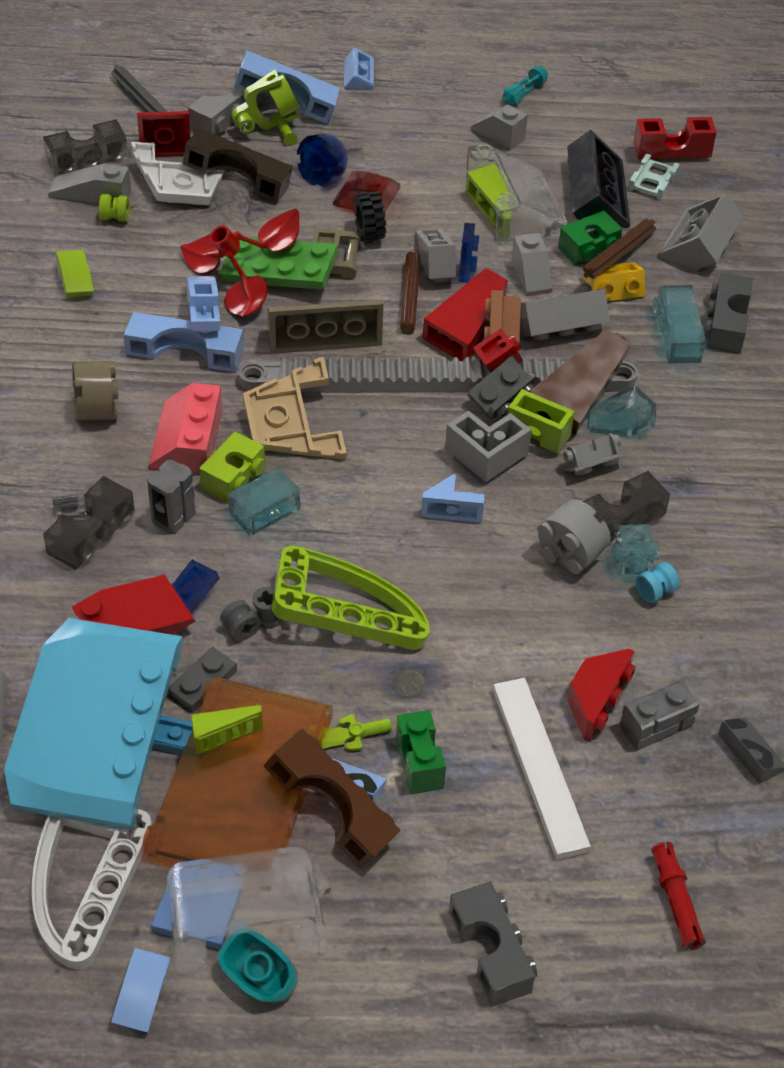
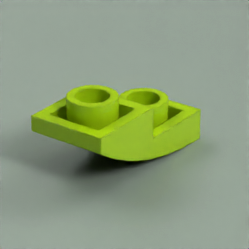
(74, 273)

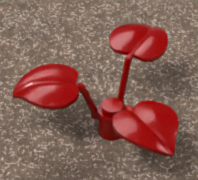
(205, 254)

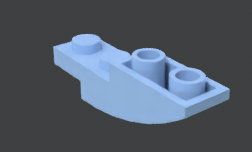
(203, 303)

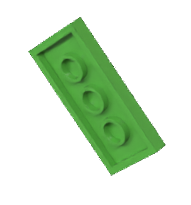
(299, 266)

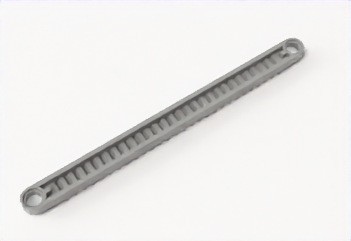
(409, 375)

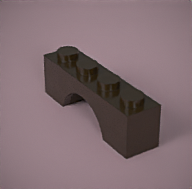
(211, 153)

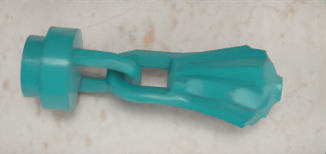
(513, 94)

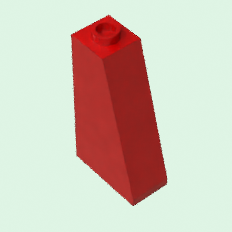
(461, 319)

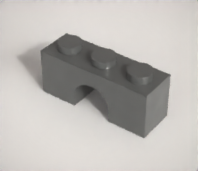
(728, 312)
(483, 915)

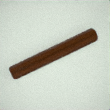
(410, 292)

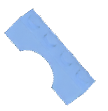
(313, 95)
(152, 335)

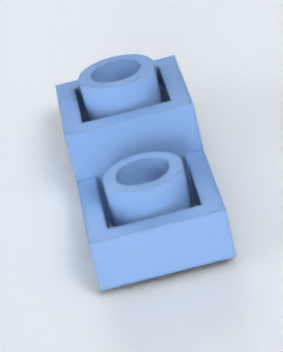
(140, 990)

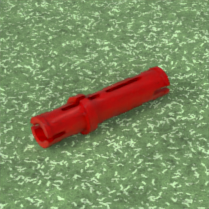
(673, 881)

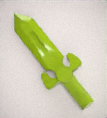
(356, 732)

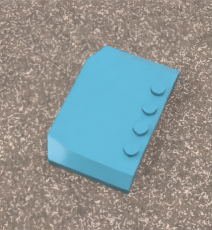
(91, 722)

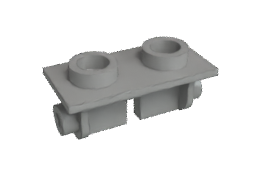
(605, 453)

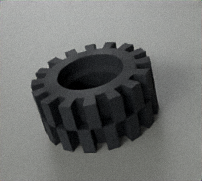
(369, 215)

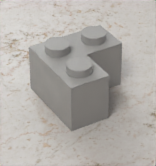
(487, 448)

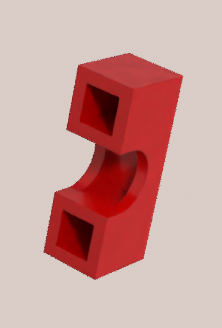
(692, 141)

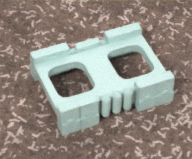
(644, 174)

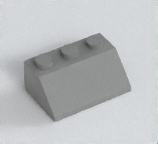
(702, 233)
(564, 314)

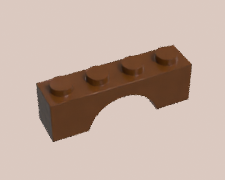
(306, 765)

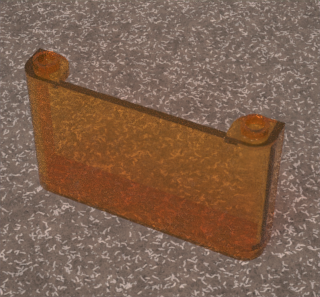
(225, 796)

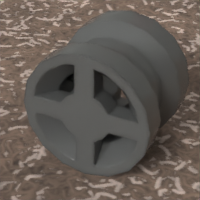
(240, 620)

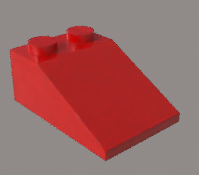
(139, 605)

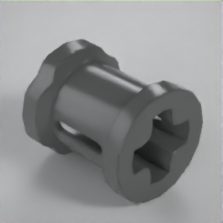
(263, 603)

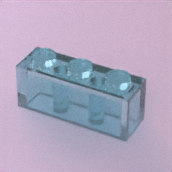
(679, 324)

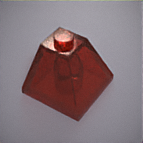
(365, 182)

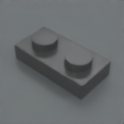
(190, 685)

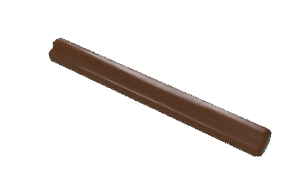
(619, 249)

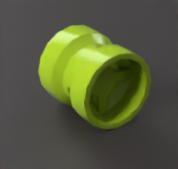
(114, 208)

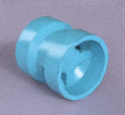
(656, 583)

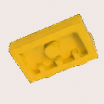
(620, 281)

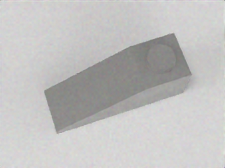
(91, 182)
(437, 254)

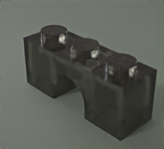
(69, 154)
(641, 500)
(77, 540)

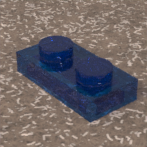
(470, 243)
(195, 584)

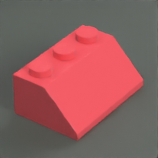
(188, 427)

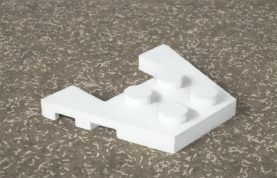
(174, 181)

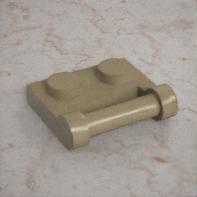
(352, 239)

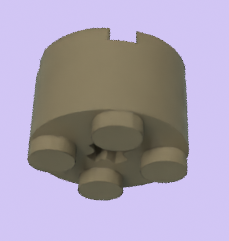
(94, 391)

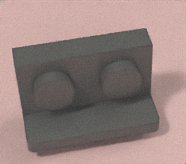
(500, 388)

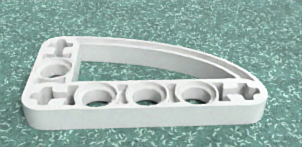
(93, 899)

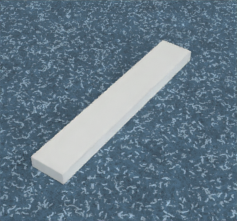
(541, 769)

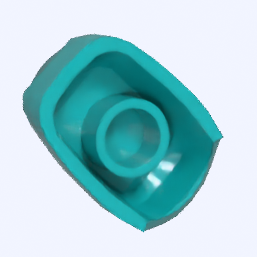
(258, 967)

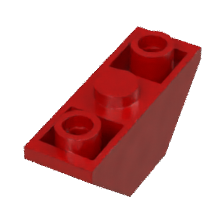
(598, 688)

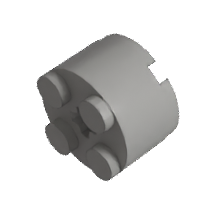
(573, 536)

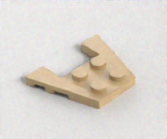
(279, 416)

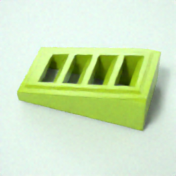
(225, 726)

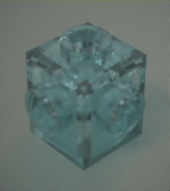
(635, 549)

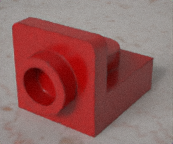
(498, 349)

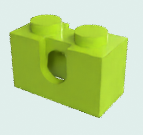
(550, 433)
(232, 466)

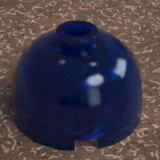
(322, 159)

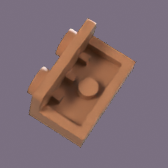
(503, 314)

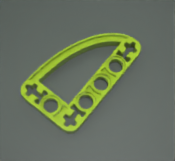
(409, 617)

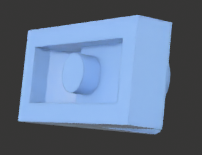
(447, 504)

